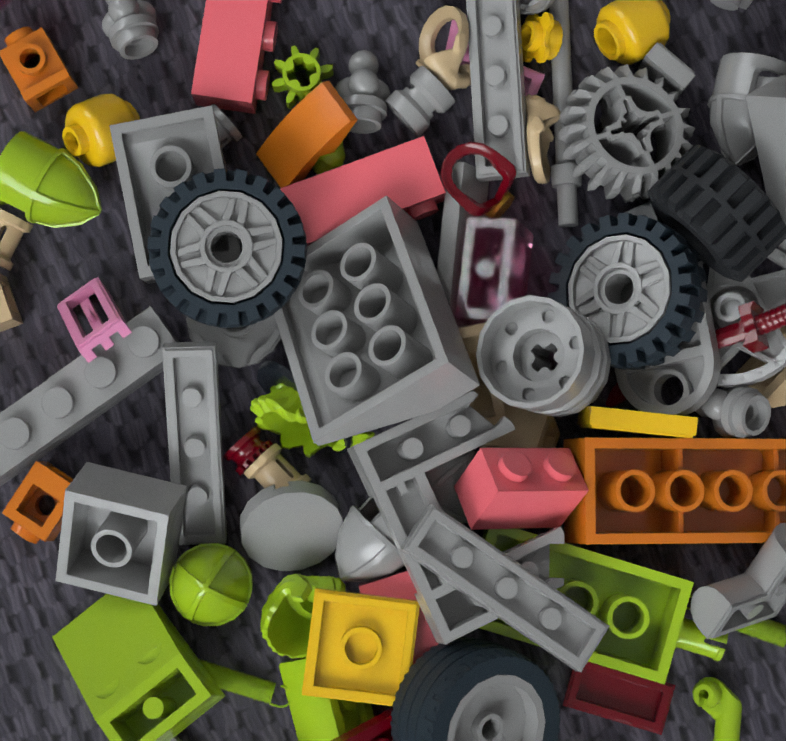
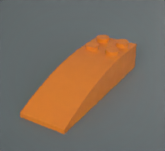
(678, 490)

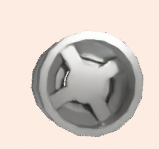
(416, 104)

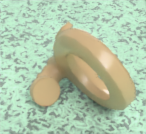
(446, 63)
(539, 119)

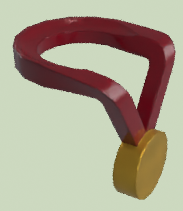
(503, 199)

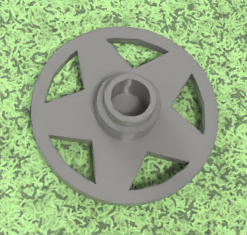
(724, 299)

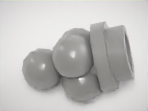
(131, 27)
(364, 92)
(737, 411)

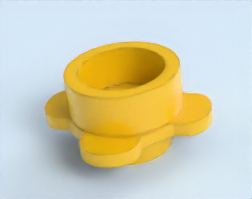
(541, 38)

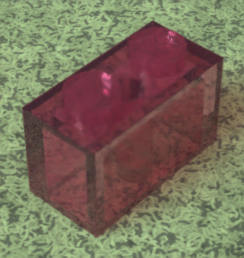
(492, 267)

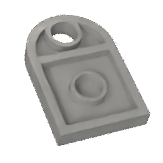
(695, 365)

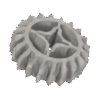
(628, 107)

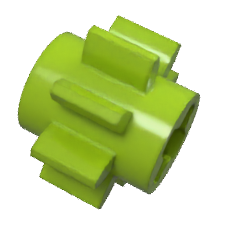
(297, 62)

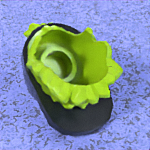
(283, 413)

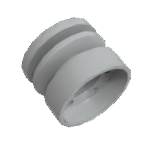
(516, 351)

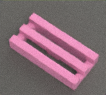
(101, 331)

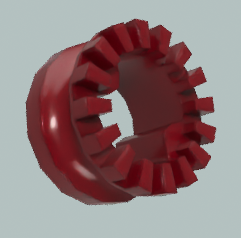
(247, 449)

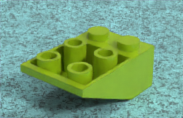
(135, 670)

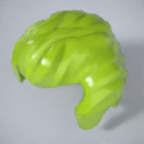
(289, 613)

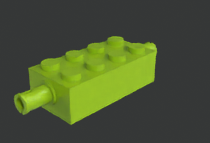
(635, 601)

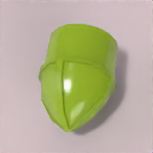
(46, 183)
(211, 584)

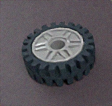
(219, 207)
(663, 279)

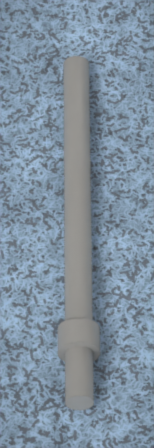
(562, 87)

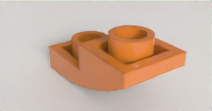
(305, 134)

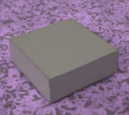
(663, 63)

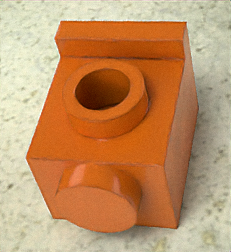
(47, 80)
(24, 505)

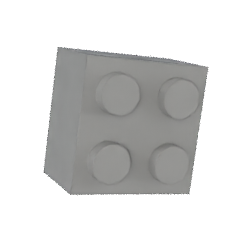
(120, 533)

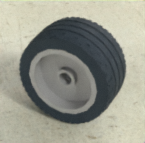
(475, 694)

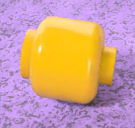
(631, 28)
(88, 128)

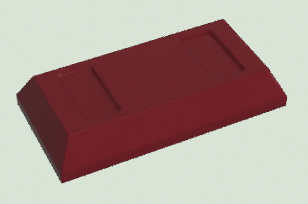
(619, 697)

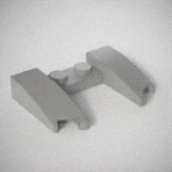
(394, 474)

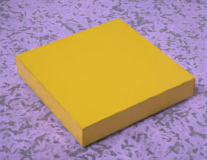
(638, 422)
(359, 646)

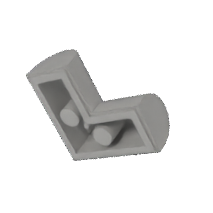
(745, 597)

